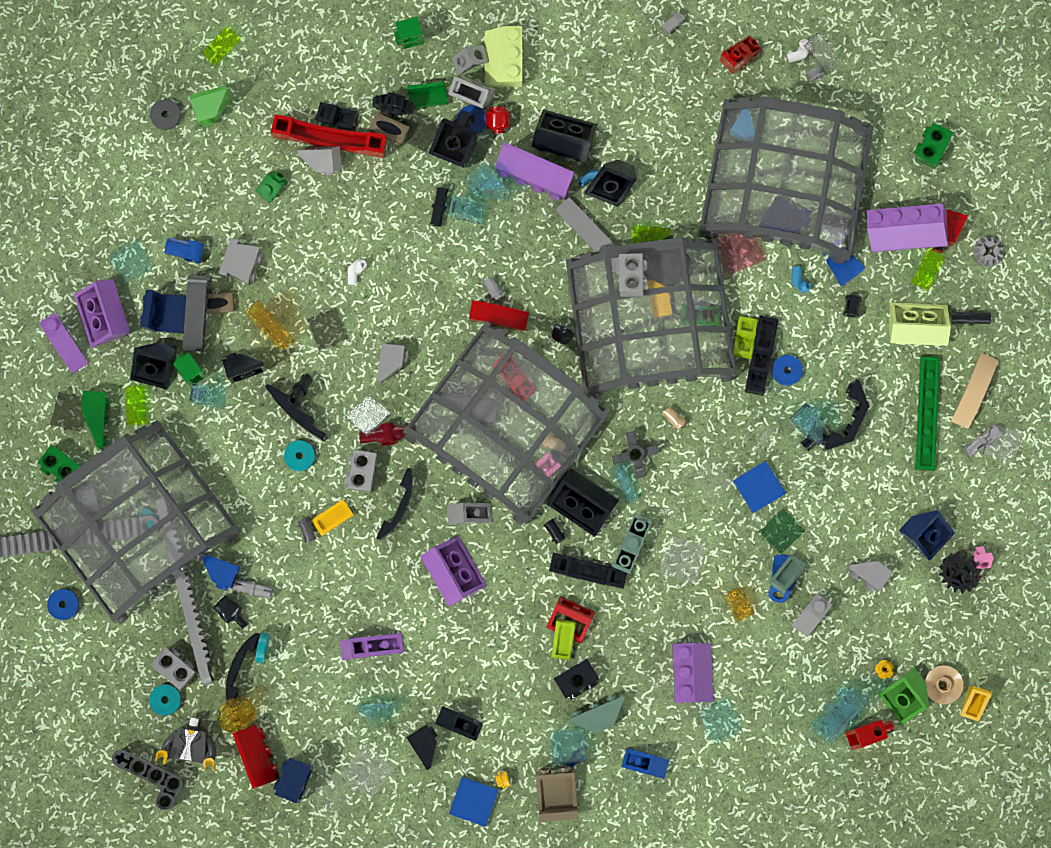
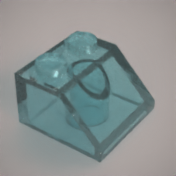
(486, 184)

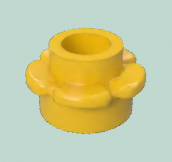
(884, 674)
(503, 779)

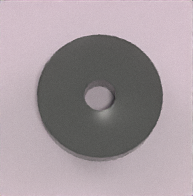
(161, 107)

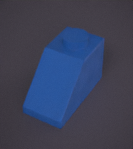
(221, 572)
(645, 763)

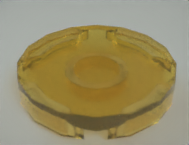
(236, 714)

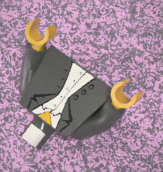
(189, 745)

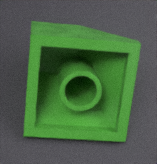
(210, 105)
(906, 696)

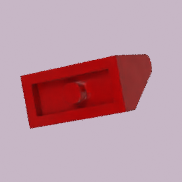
(573, 611)

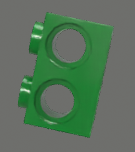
(408, 33)
(936, 147)
(189, 369)
(63, 462)

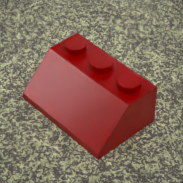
(256, 756)

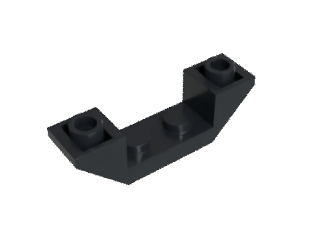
(856, 395)

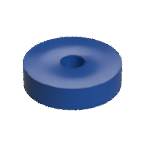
(476, 113)
(790, 362)
(56, 598)

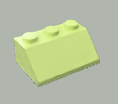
(504, 54)
(919, 324)

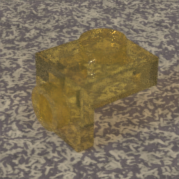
(739, 604)

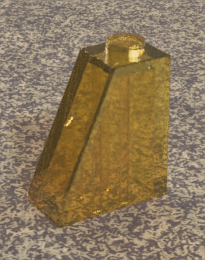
(269, 326)

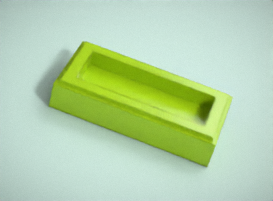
(563, 639)

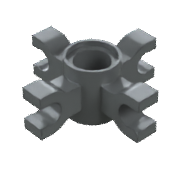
(620, 458)

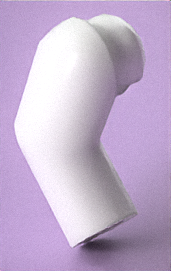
(800, 54)

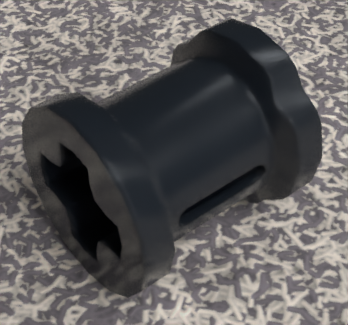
(852, 306)

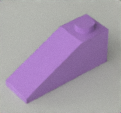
(63, 342)
(371, 646)

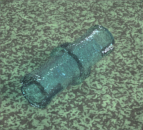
(624, 483)

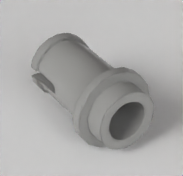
(673, 22)
(493, 289)

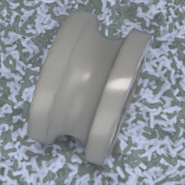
(815, 74)

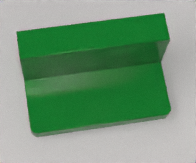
(428, 94)

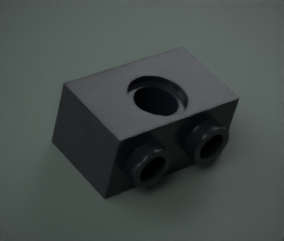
(583, 669)

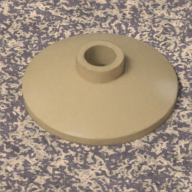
(953, 682)

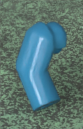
(587, 177)
(798, 282)

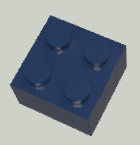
(293, 780)

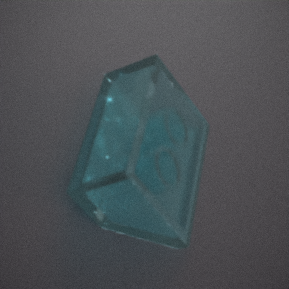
(838, 714)

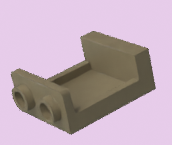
(556, 794)

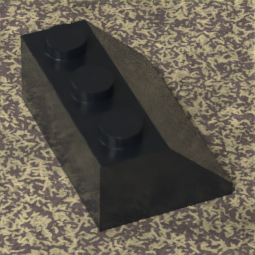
(564, 135)
(583, 502)

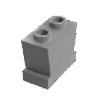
(471, 91)
(240, 262)

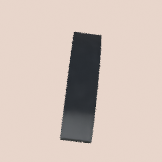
(406, 483)
(587, 571)
(250, 645)

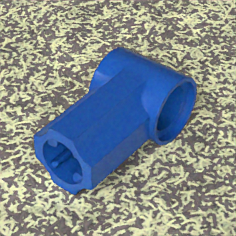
(188, 250)

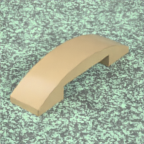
(975, 390)

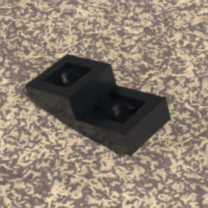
(337, 116)

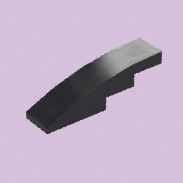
(761, 355)
(302, 419)

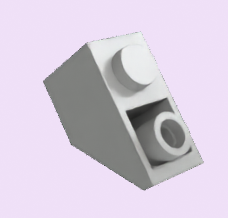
(871, 573)

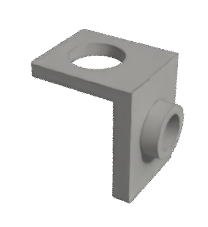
(466, 59)

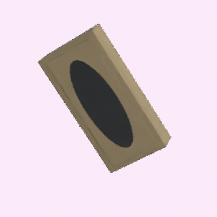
(392, 129)
(220, 303)

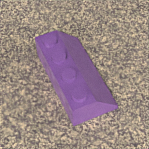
(534, 171)
(907, 227)

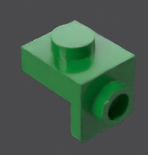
(271, 185)

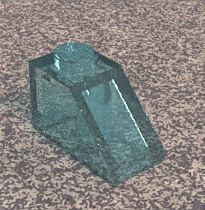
(809, 422)

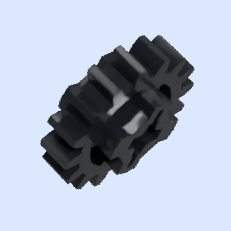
(392, 104)
(960, 572)

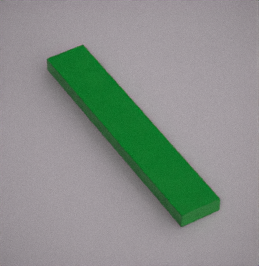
(927, 413)

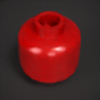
(497, 119)

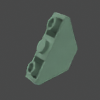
(632, 543)
(599, 716)

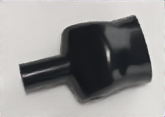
(562, 334)
(229, 611)

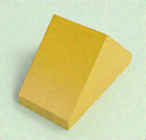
(975, 703)

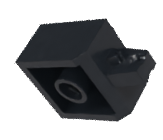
(454, 130)

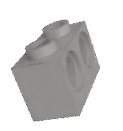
(627, 275)
(366, 471)
(171, 672)

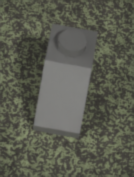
(322, 158)
(391, 361)
(469, 513)
(811, 614)

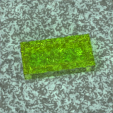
(647, 233)
(927, 270)
(135, 405)

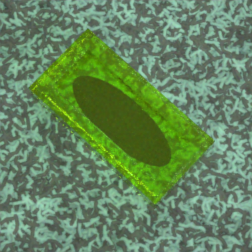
(220, 46)

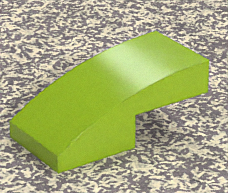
(745, 337)

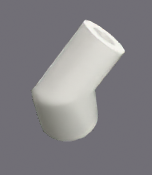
(354, 269)

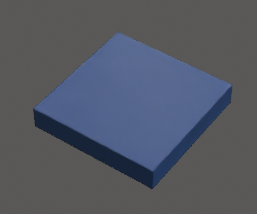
(759, 487)
(473, 801)

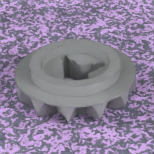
(988, 260)

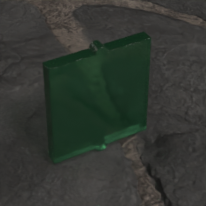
(782, 531)

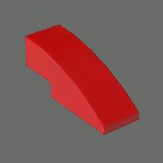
(498, 315)

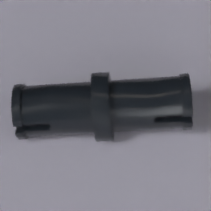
(439, 207)
(971, 318)
(299, 389)

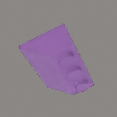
(102, 313)
(453, 570)
(692, 672)

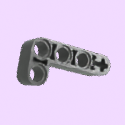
(196, 312)
(146, 774)

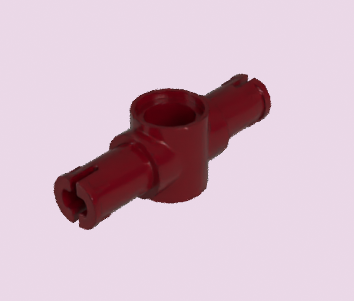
(386, 434)

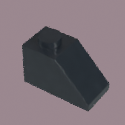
(458, 723)
(424, 744)

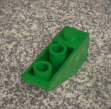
(93, 412)

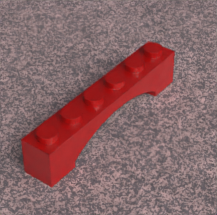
(356, 142)

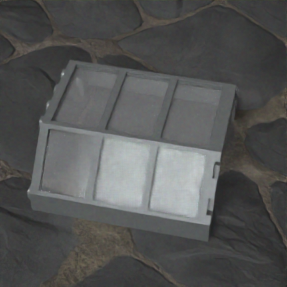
(787, 175)
(653, 338)
(507, 421)
(134, 518)

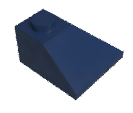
(927, 533)

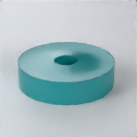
(299, 447)
(262, 647)
(156, 700)

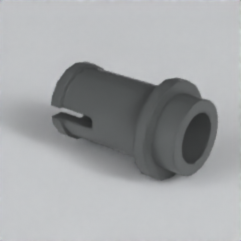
(306, 529)

